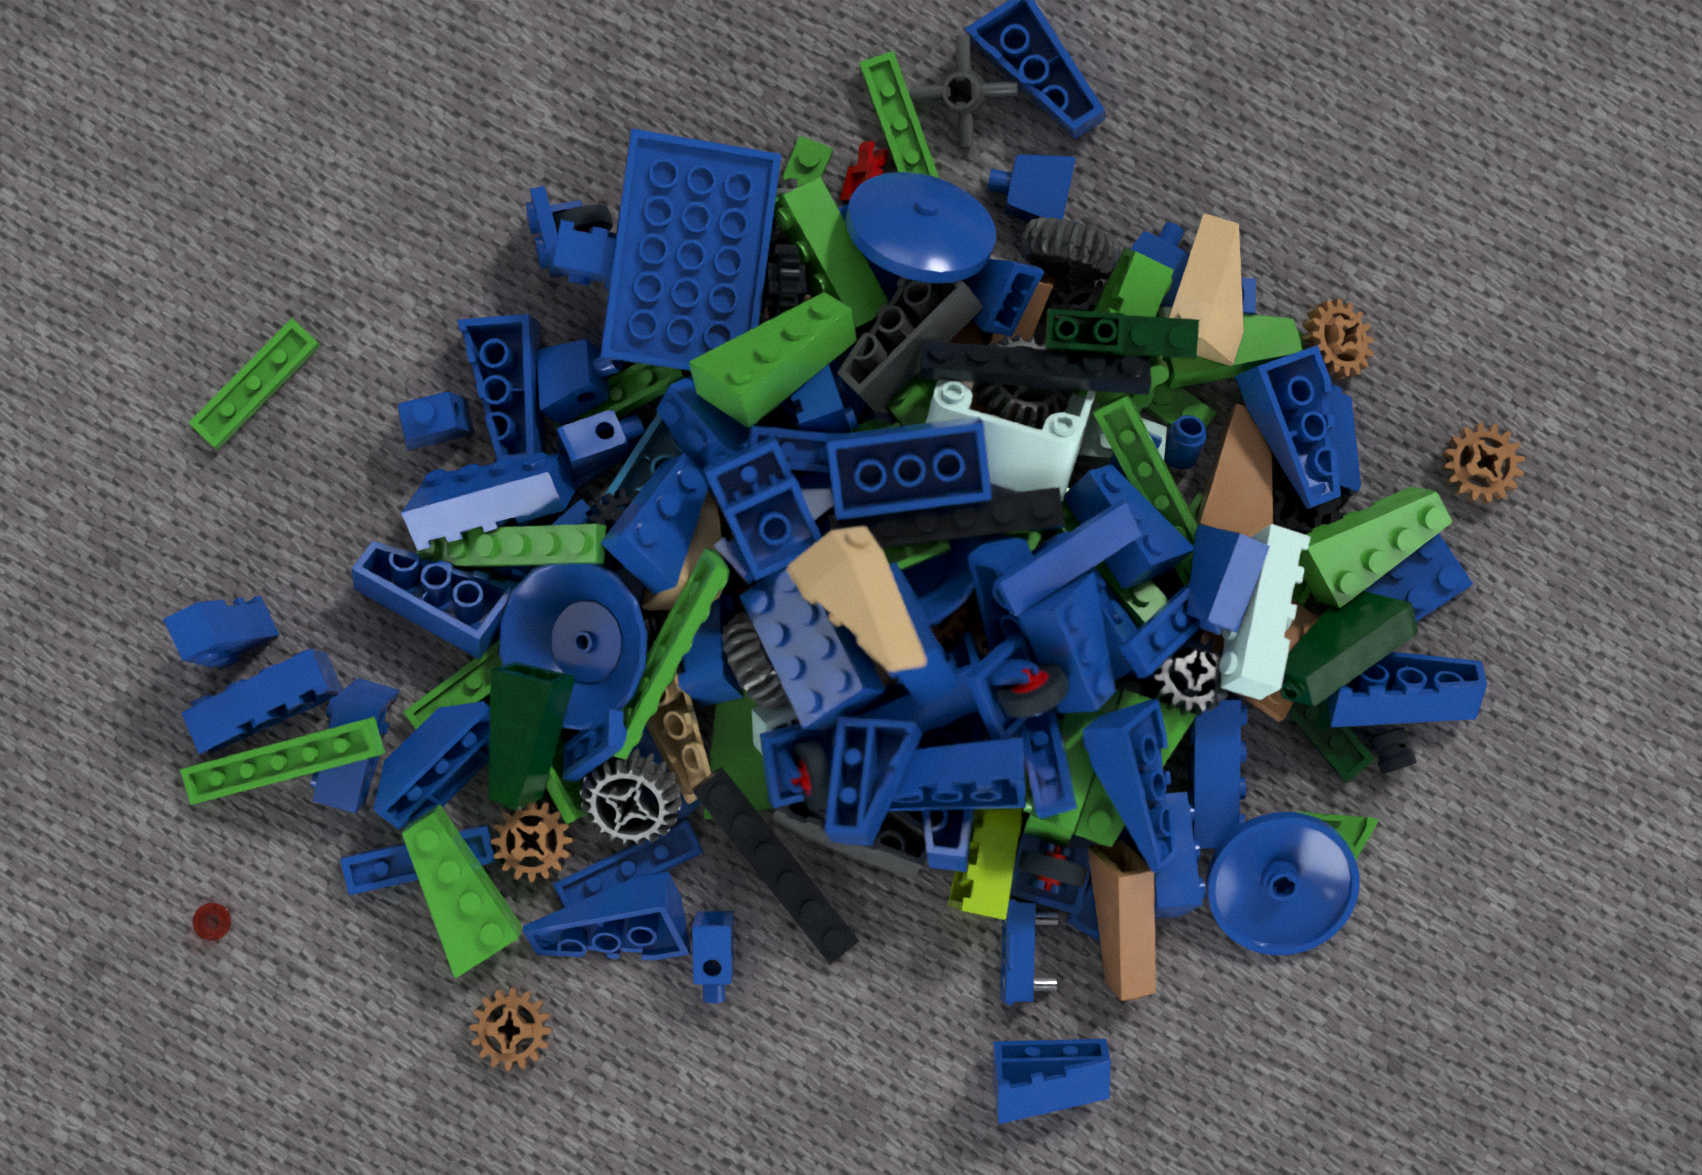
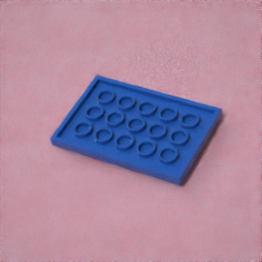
(688, 248)

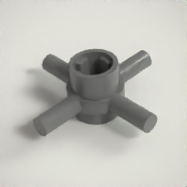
(979, 91)

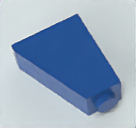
(1004, 292)
(1344, 441)
(1223, 577)

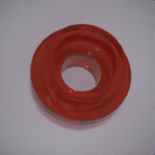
(200, 921)

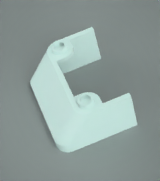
(1018, 454)

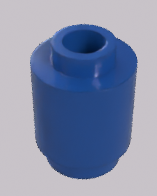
(1184, 442)

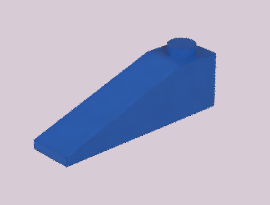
(1293, 415)
(1128, 762)
(630, 917)

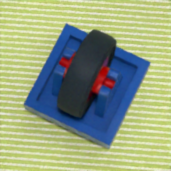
(546, 222)
(1013, 687)
(798, 765)
(1052, 873)

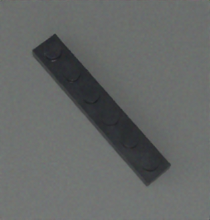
(1035, 367)
(1000, 516)
(775, 865)

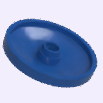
(920, 227)
(1282, 883)

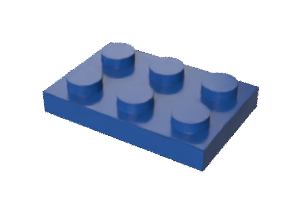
(1424, 578)

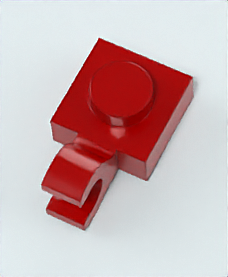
(866, 168)

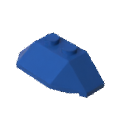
(434, 762)

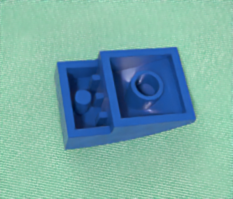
(763, 506)

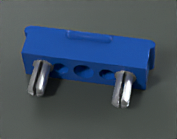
(1018, 952)

